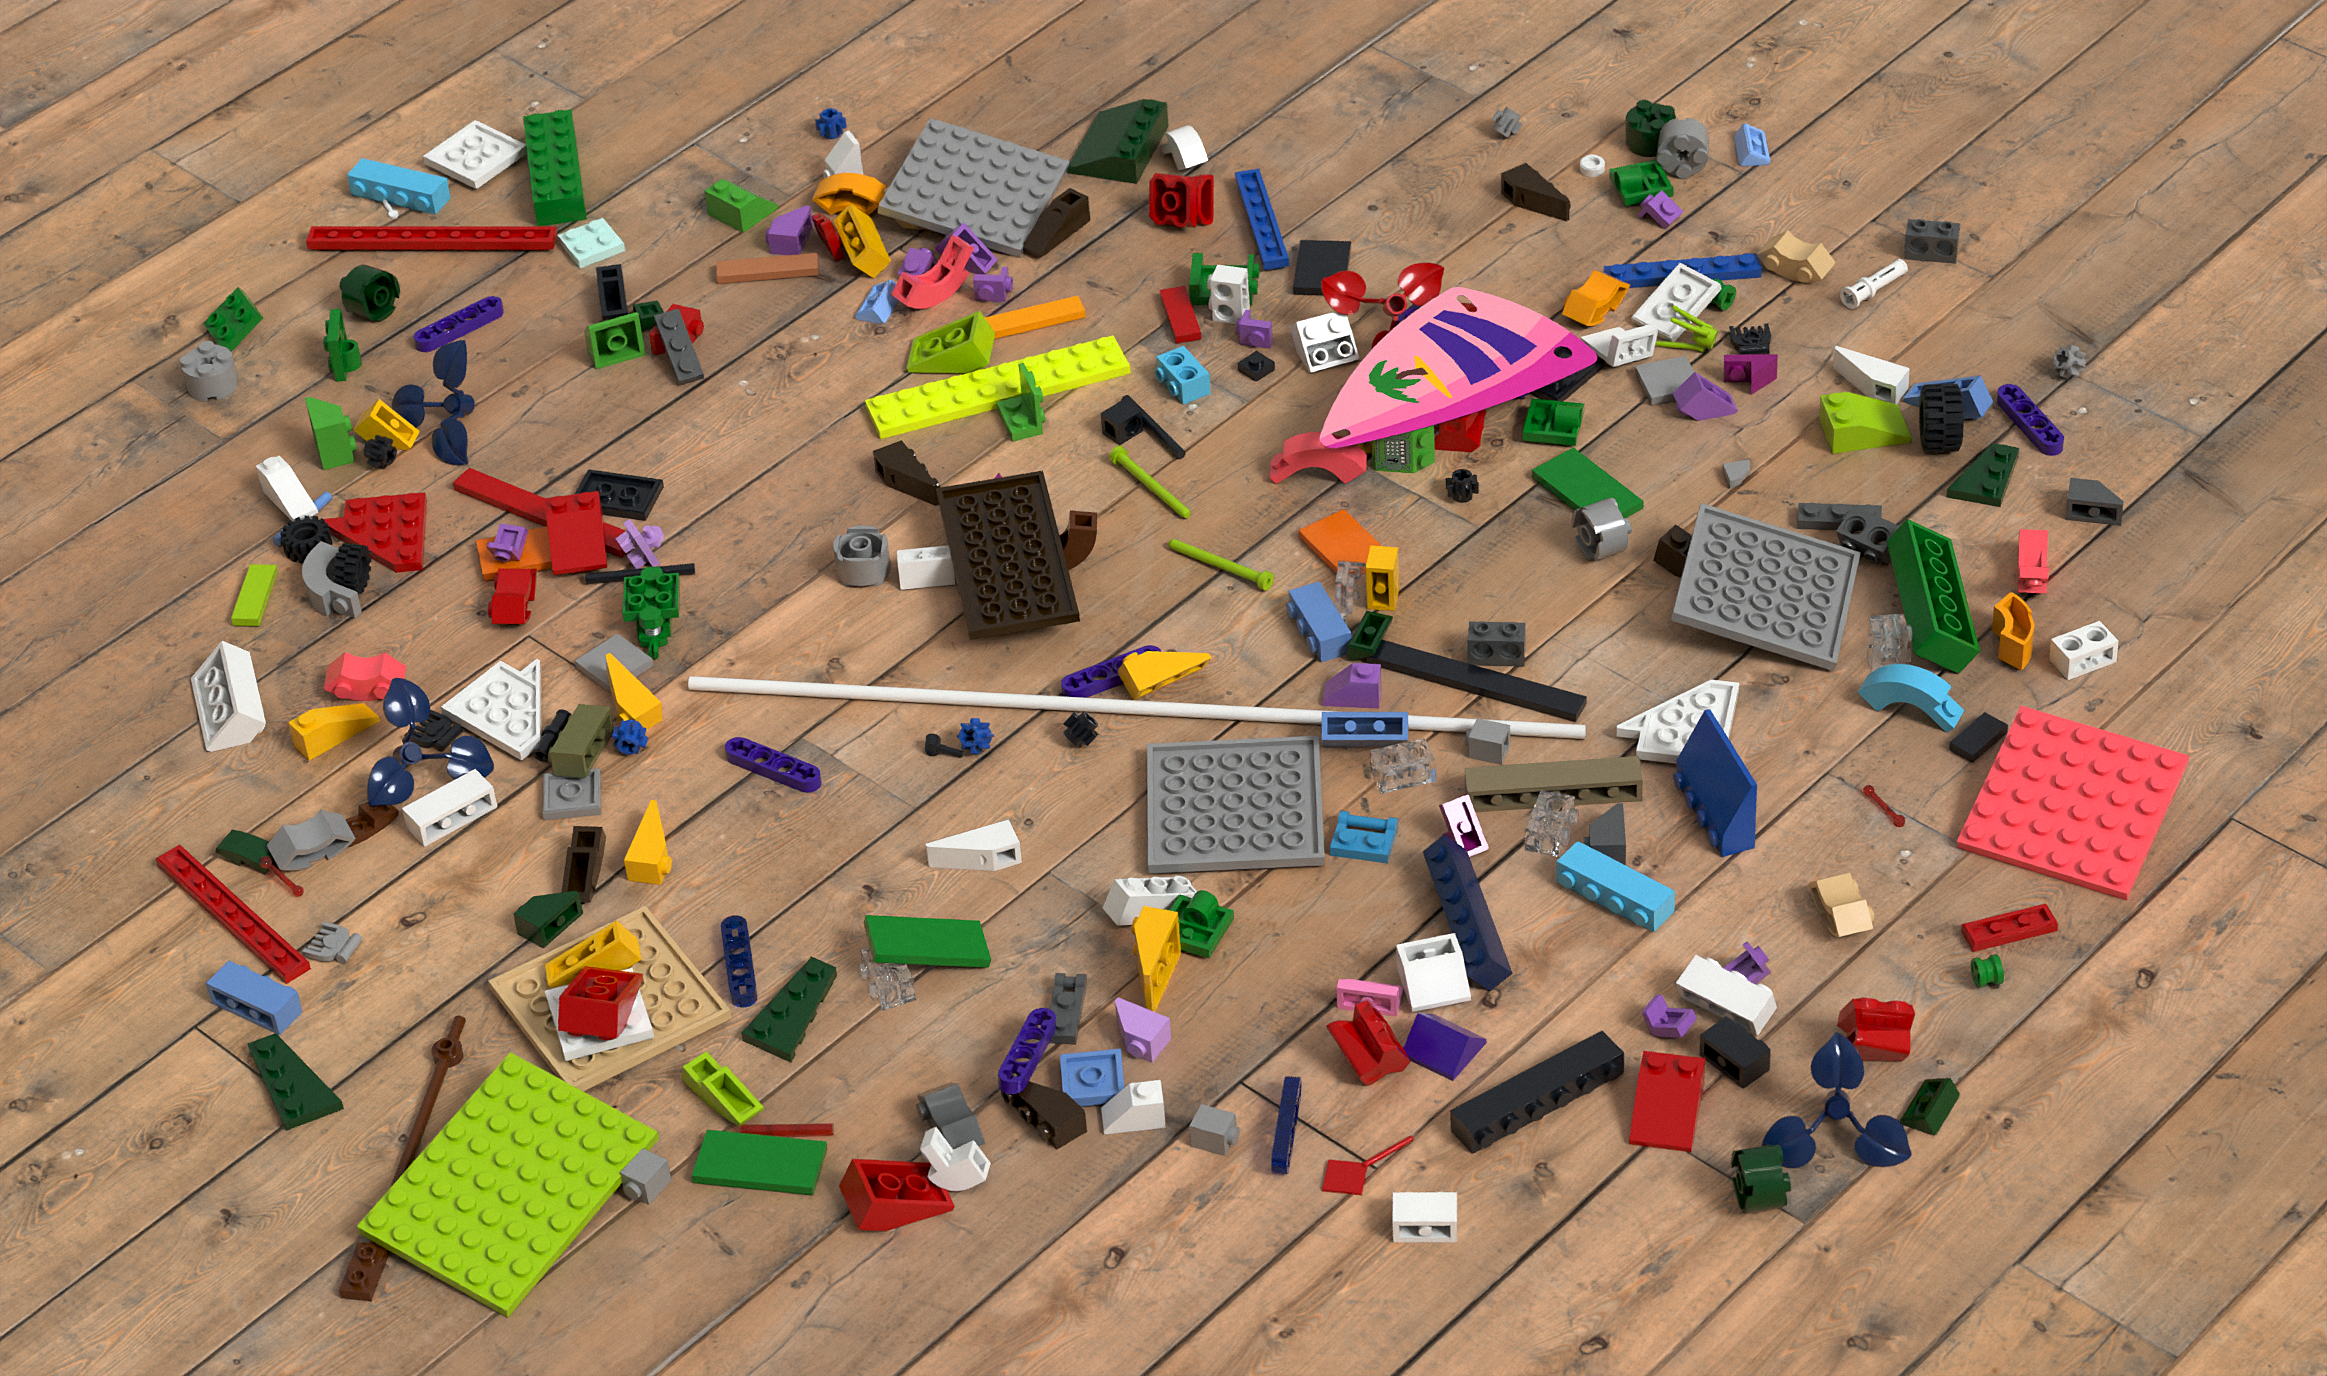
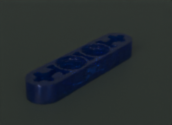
(738, 961)
(1286, 1125)

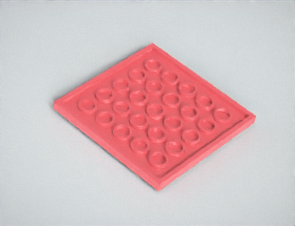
(2073, 802)

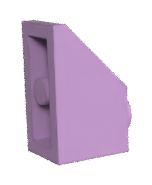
(1142, 1030)

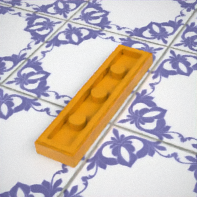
(1036, 317)

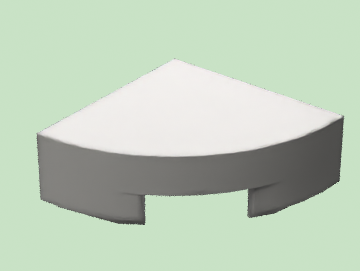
(1736, 472)

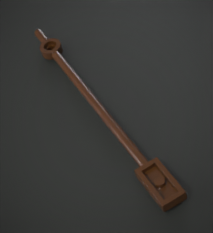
(370, 1258)

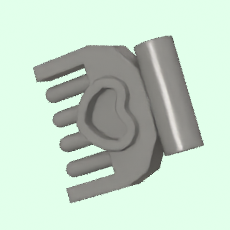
(336, 944)

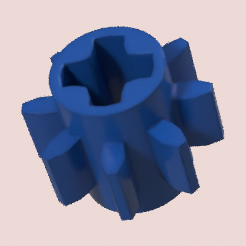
(831, 123)
(975, 735)
(629, 737)

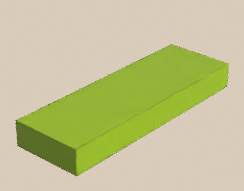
(254, 595)

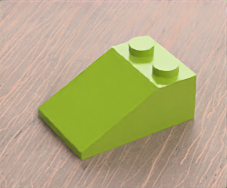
(953, 347)
(1860, 422)

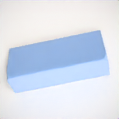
(1751, 146)
(878, 303)

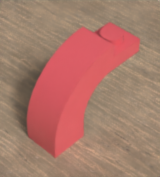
(939, 282)
(1307, 451)
(2032, 561)

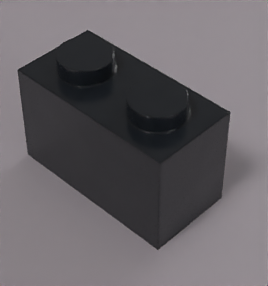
(1735, 1052)

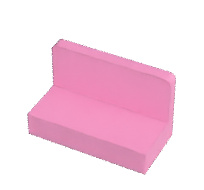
(1383, 997)

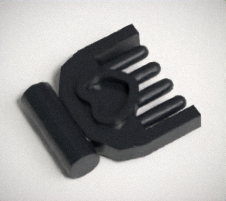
(1751, 341)
(437, 732)

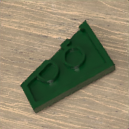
(1987, 476)

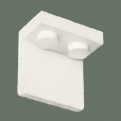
(1623, 346)

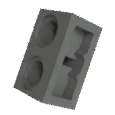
(1932, 241)
(1873, 530)
(1496, 643)

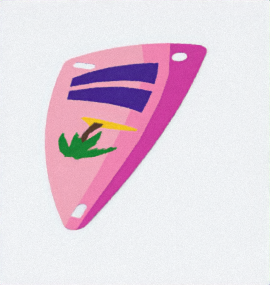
(1450, 366)

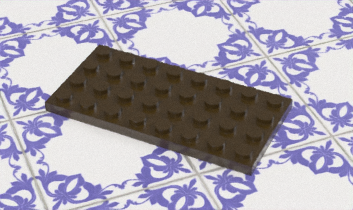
(1007, 555)

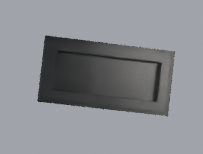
(1978, 737)

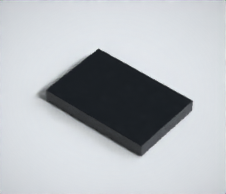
(1319, 260)
(1567, 386)
(623, 494)

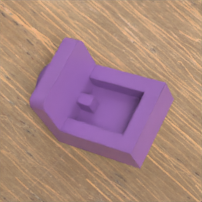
(1661, 209)
(918, 261)
(993, 286)
(1254, 332)
(508, 543)
(1750, 964)
(1667, 1021)

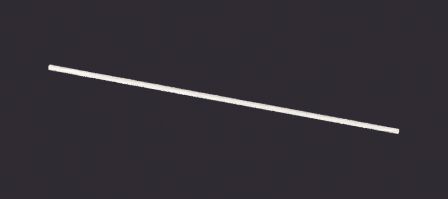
(1099, 705)

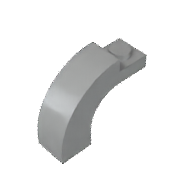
(320, 588)

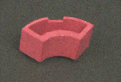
(362, 677)

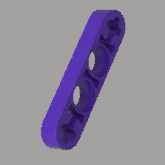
(483, 311)
(2049, 438)
(1075, 683)
(801, 777)
(1033, 1051)

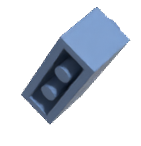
(1319, 621)
(1364, 729)
(254, 997)

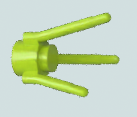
(1703, 335)

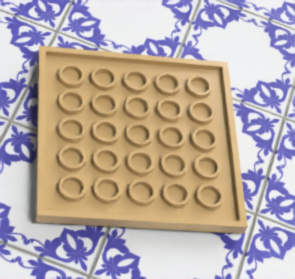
(672, 990)

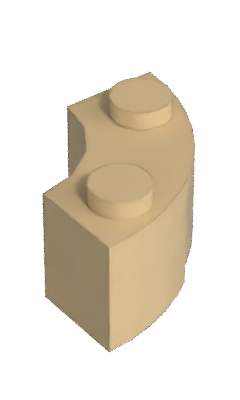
(1795, 258)
(1842, 904)

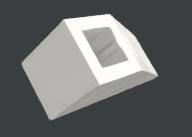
(1872, 375)
(979, 849)
(1131, 894)

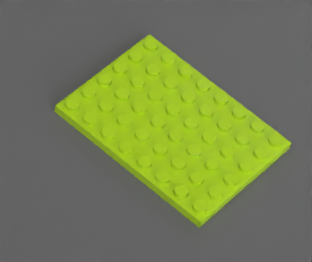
(507, 1184)

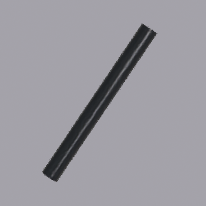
(1159, 432)
(613, 576)

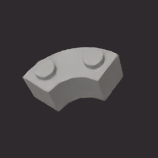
(310, 841)

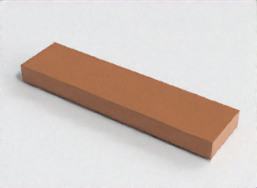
(767, 268)

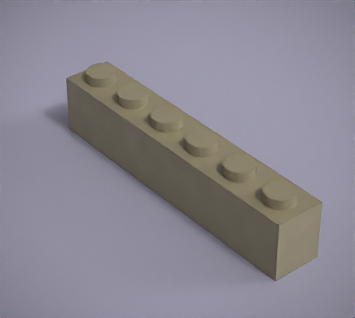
(1587, 780)

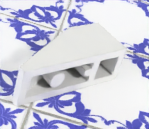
(285, 489)

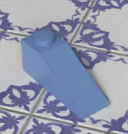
(1974, 395)

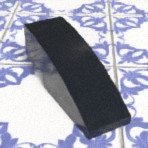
(612, 291)

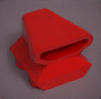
(1181, 200)
(1460, 433)
(1878, 1028)
(1369, 1044)

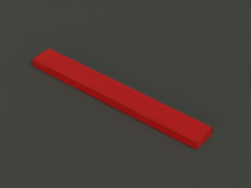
(520, 502)
(233, 914)

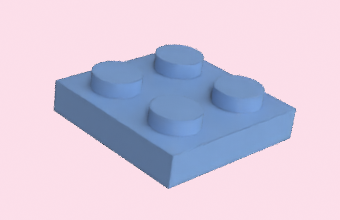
(1092, 1076)

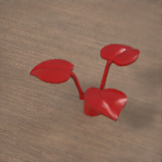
(1419, 281)

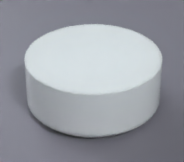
(1592, 166)

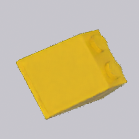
(1156, 951)

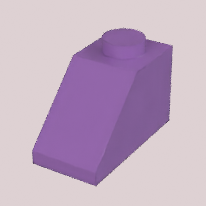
(790, 232)
(981, 257)
(1703, 399)
(1355, 686)

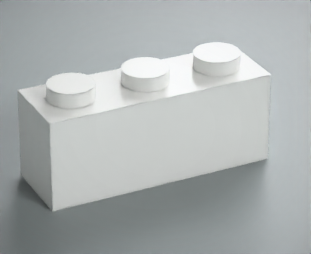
(449, 807)
(1726, 994)

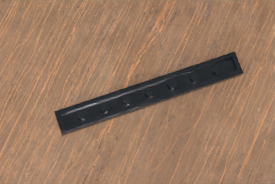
(1479, 680)

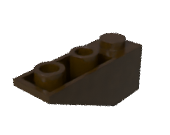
(1532, 192)
(1060, 220)
(904, 473)
(1673, 550)
(1050, 1112)

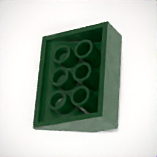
(1121, 141)

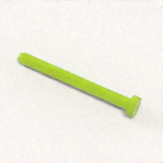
(1119, 456)
(1264, 580)

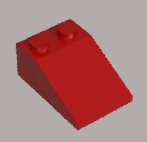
(576, 532)
(598, 1002)
(1667, 1101)
(891, 1194)

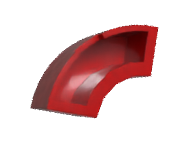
(512, 594)

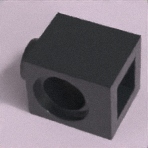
(1122, 422)

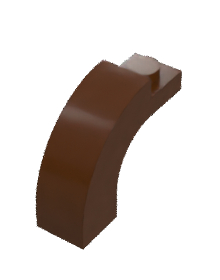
(1079, 537)

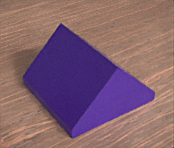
(1441, 1045)

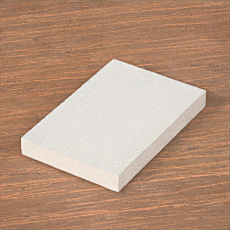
(1683, 289)

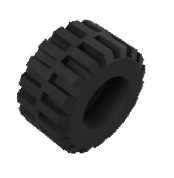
(1941, 417)

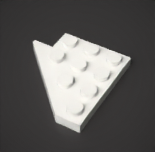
(502, 708)
(1669, 725)

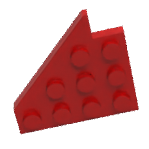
(389, 528)

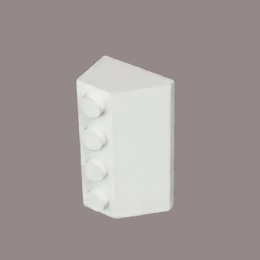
(228, 698)

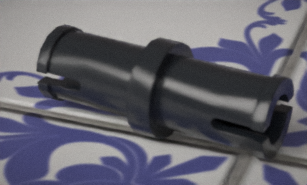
(550, 735)

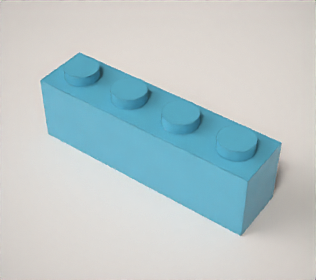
(399, 186)
(1615, 886)

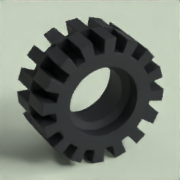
(296, 532)
(352, 567)

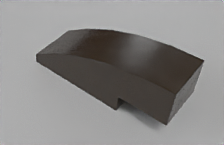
(584, 861)

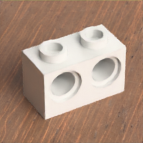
(1228, 293)
(2083, 650)

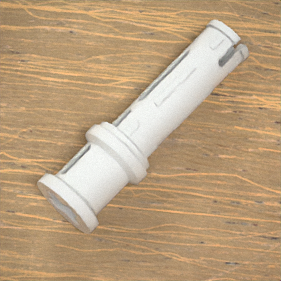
(1866, 287)

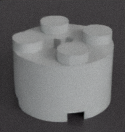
(1683, 147)
(209, 371)
(1601, 529)
(862, 556)

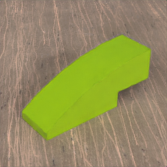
(720, 1089)

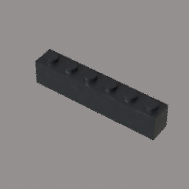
(1537, 1092)

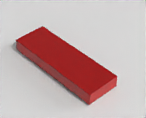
(1180, 314)
(2009, 927)

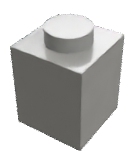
(1488, 741)
(1214, 1130)
(645, 1176)

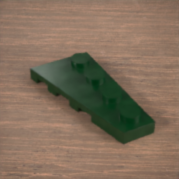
(787, 1016)
(291, 1084)

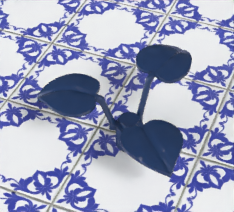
(451, 439)
(388, 780)
(1838, 1066)

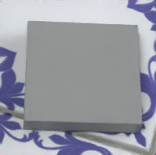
(1663, 378)
(594, 662)
(571, 795)

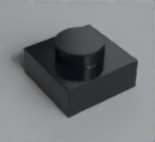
(1256, 366)

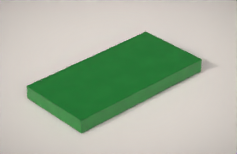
(1582, 482)
(927, 941)
(759, 1162)

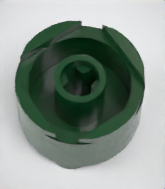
(1644, 126)
(369, 292)
(1760, 1178)

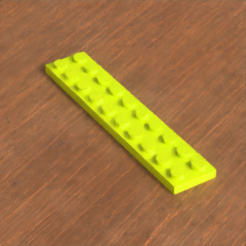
(981, 389)

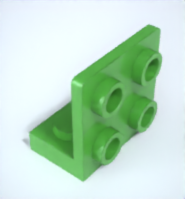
(1023, 414)

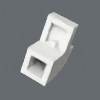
(1185, 147)
(954, 1168)

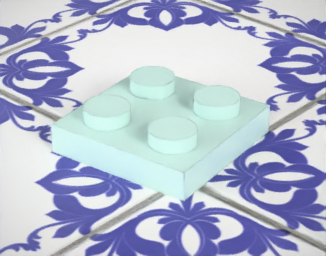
(591, 243)

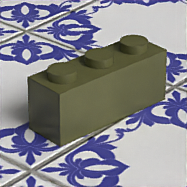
(581, 741)

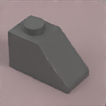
(2093, 503)
(1608, 834)

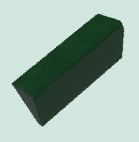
(1368, 635)
(1931, 1105)

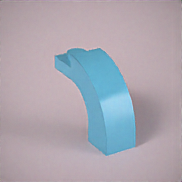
(1912, 686)

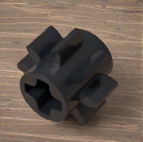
(380, 451)
(1462, 485)
(1081, 728)

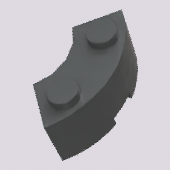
(949, 1112)

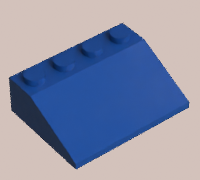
(1718, 787)

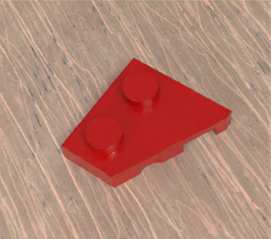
(827, 234)

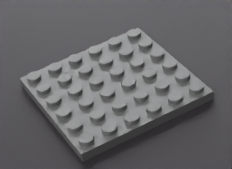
(976, 181)
(1766, 586)
(1234, 804)

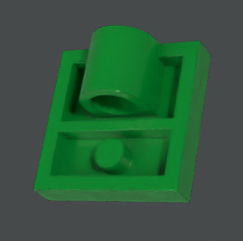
(1640, 180)
(233, 319)
(343, 352)
(1553, 422)
(1201, 922)

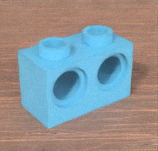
(1183, 375)

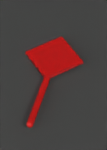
(1349, 1176)

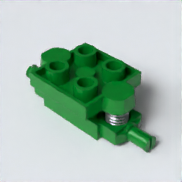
(652, 603)

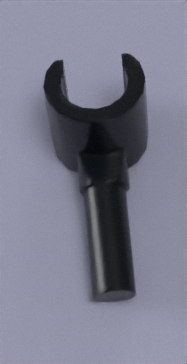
(934, 746)

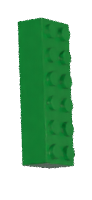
(554, 167)
(1933, 596)

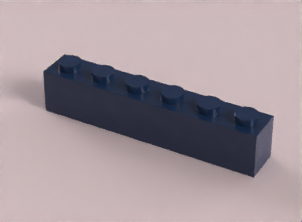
(1467, 912)

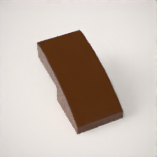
(370, 821)

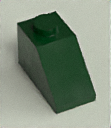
(547, 916)

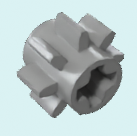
(1507, 122)
(2069, 361)

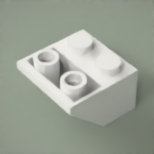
(1324, 341)
(1433, 972)

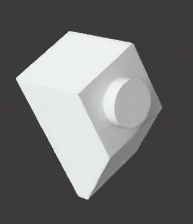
(844, 157)
(1135, 1109)

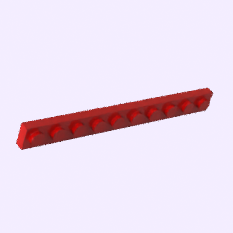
(432, 237)

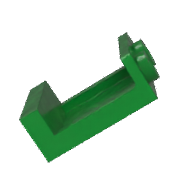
(1199, 277)

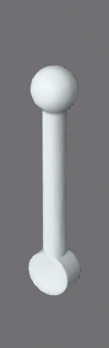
(392, 213)

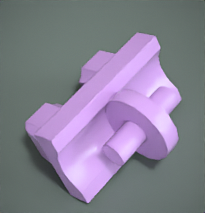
(650, 537)

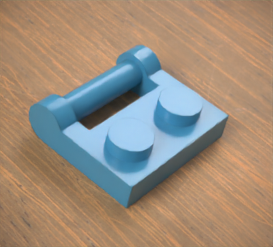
(1364, 844)

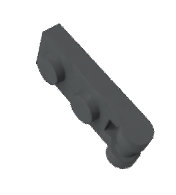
(1068, 1007)

